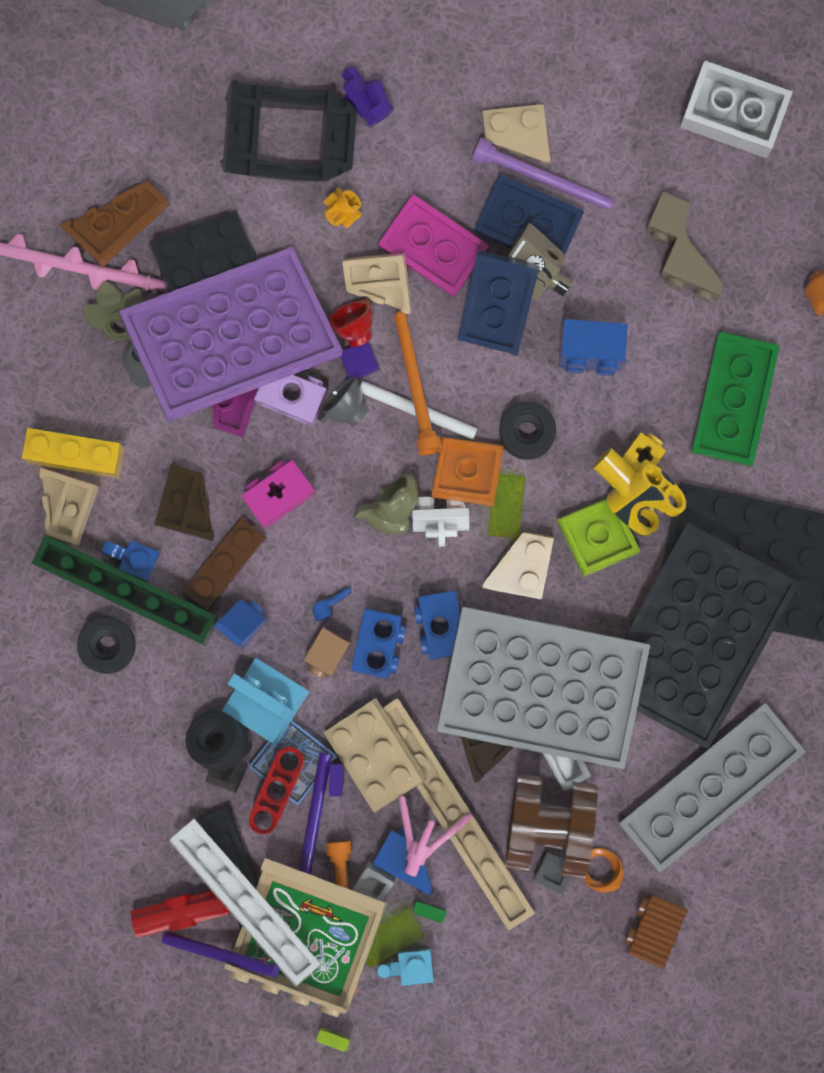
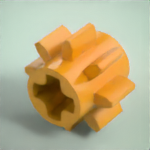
(342, 208)

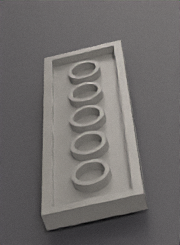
(712, 787)

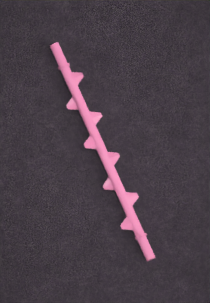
(73, 262)

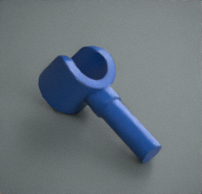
(322, 608)

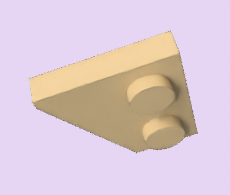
(379, 278)

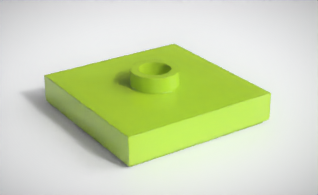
(597, 538)

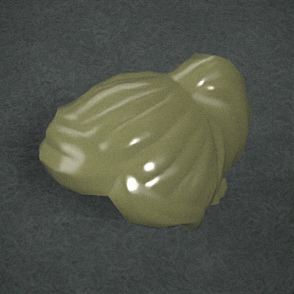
(391, 507)

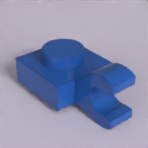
(136, 559)

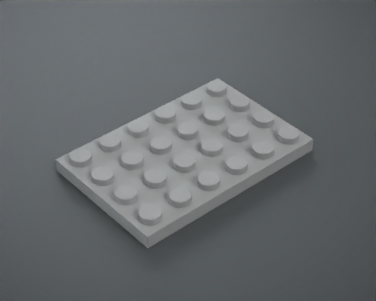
(543, 687)

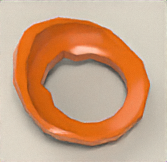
(617, 868)

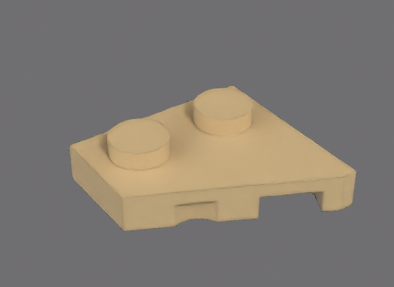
(519, 130)
(66, 505)
(523, 567)

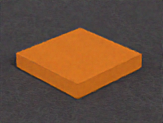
(468, 471)

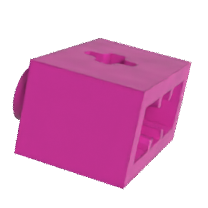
(271, 509)

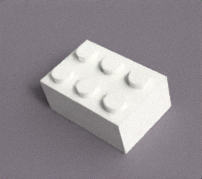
(736, 109)

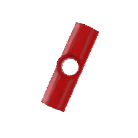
(177, 913)

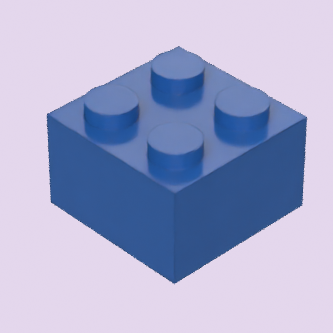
(592, 346)

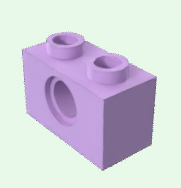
(303, 409)

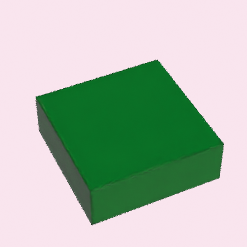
(429, 911)

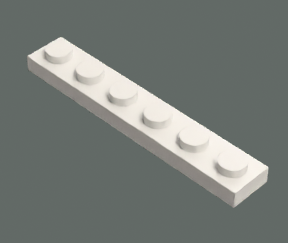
(244, 902)

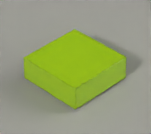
(333, 1039)

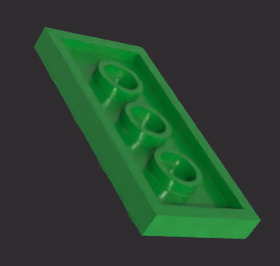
(735, 399)

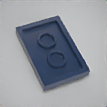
(516, 205)
(498, 302)

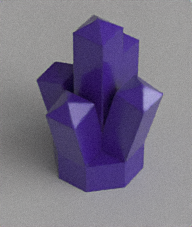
(366, 97)

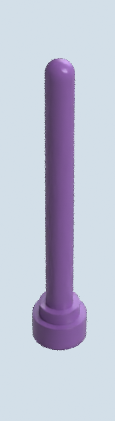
(487, 153)

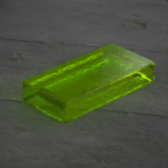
(507, 509)
(394, 936)

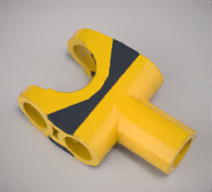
(638, 492)

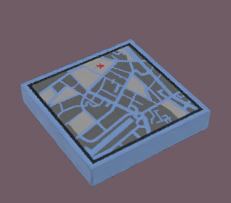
(310, 747)

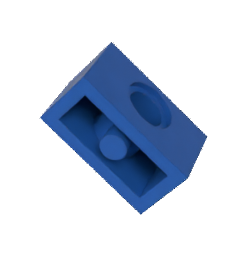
(438, 606)

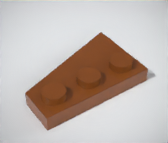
(111, 227)

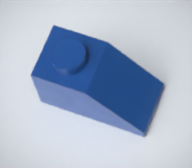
(242, 622)
(393, 860)

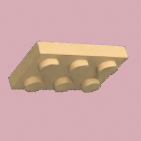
(375, 755)

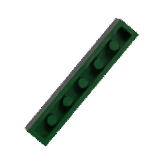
(125, 590)

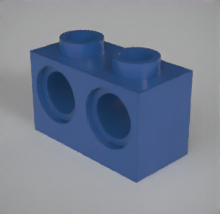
(370, 643)

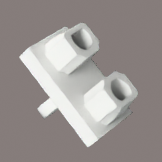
(440, 522)

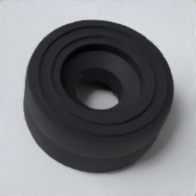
(527, 448)
(88, 645)
(228, 752)

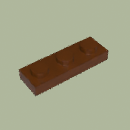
(224, 564)

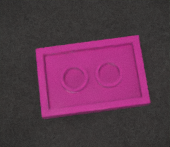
(433, 245)

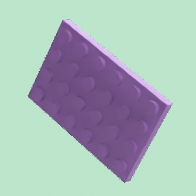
(230, 334)

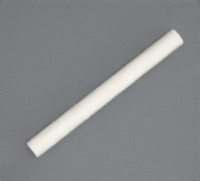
(408, 406)

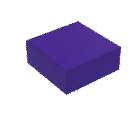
(359, 361)
(336, 780)

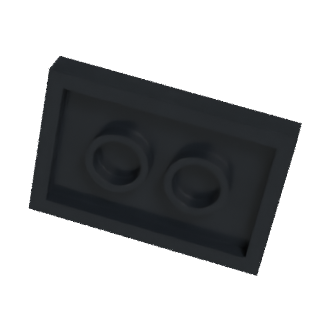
(201, 251)

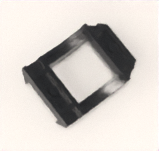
(243, 129)

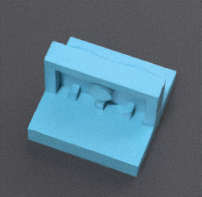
(264, 700)

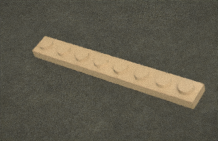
(468, 840)

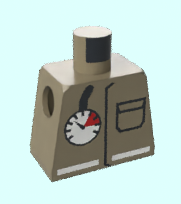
(540, 251)

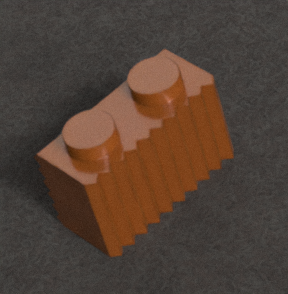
(655, 931)

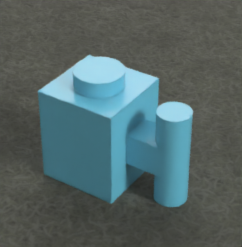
(413, 966)

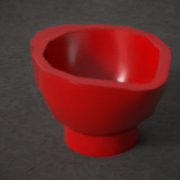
(353, 322)

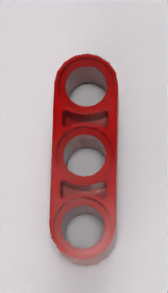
(265, 802)

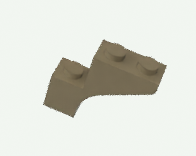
(685, 264)

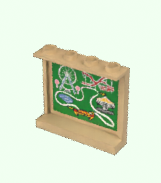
(331, 924)

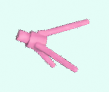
(419, 850)

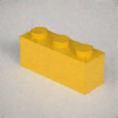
(73, 453)

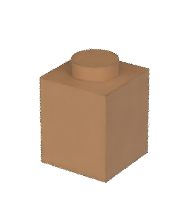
(326, 654)

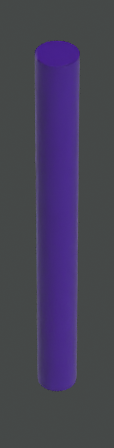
(315, 812)
(220, 954)

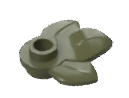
(107, 308)

